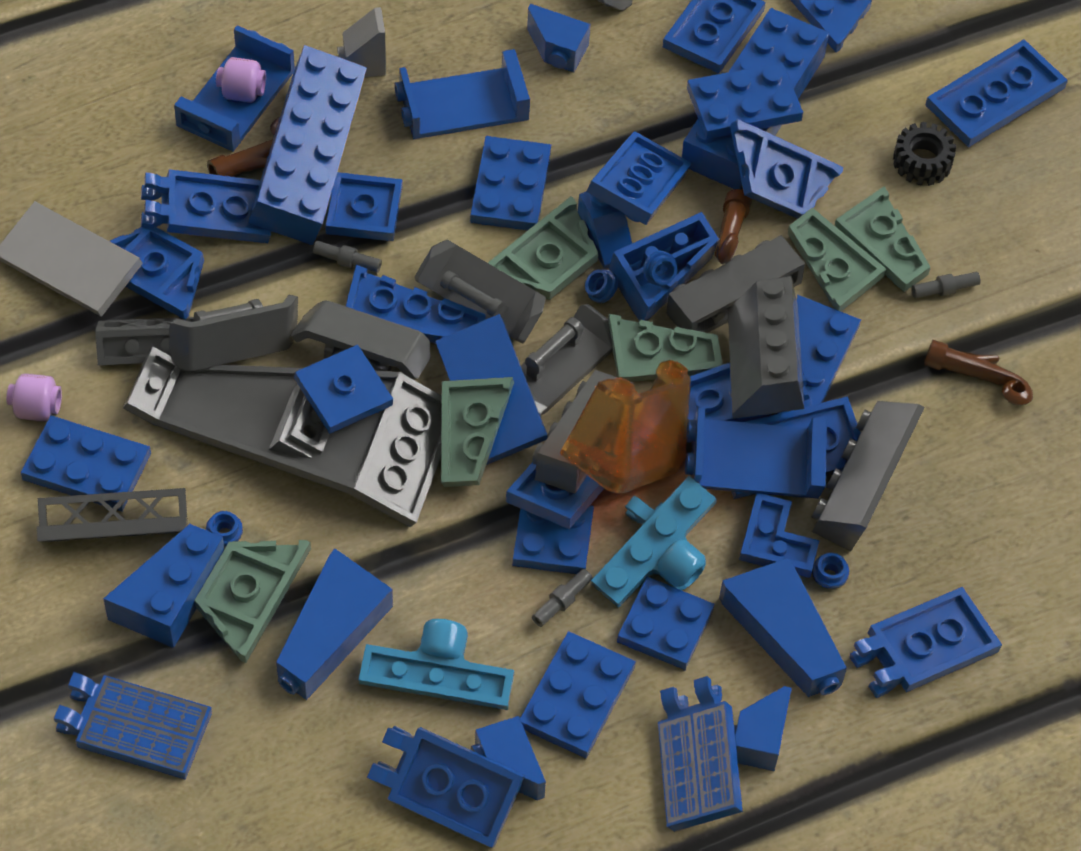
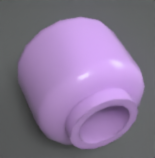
(241, 80)
(34, 397)

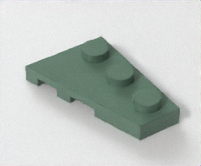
(880, 233)
(834, 259)
(643, 346)
(469, 427)

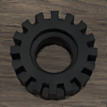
(919, 167)

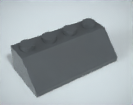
(765, 350)
(866, 471)

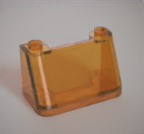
(633, 436)

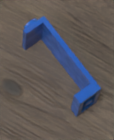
(464, 100)
(226, 120)
(757, 456)

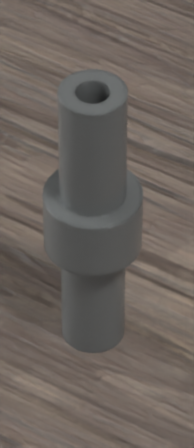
(347, 256)
(945, 285)
(562, 597)

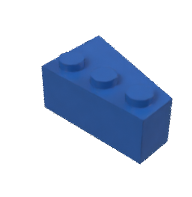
(688, 241)
(163, 590)

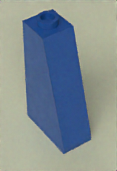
(332, 623)
(786, 625)

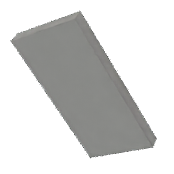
(68, 258)

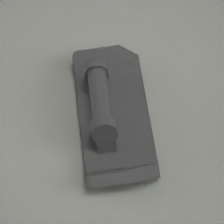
(481, 287)
(233, 334)
(380, 340)
(567, 357)

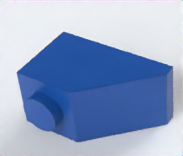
(558, 37)
(605, 227)
(761, 730)
(509, 745)

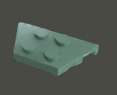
(550, 252)
(248, 589)

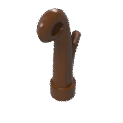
(242, 161)
(735, 209)
(979, 367)

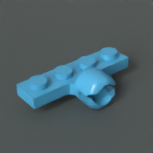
(659, 546)
(438, 669)

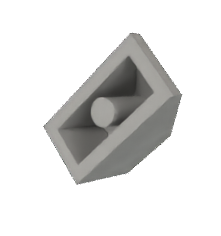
(366, 43)

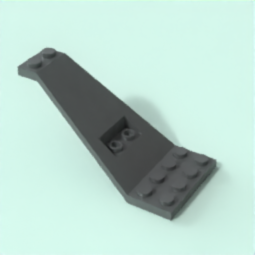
(263, 415)

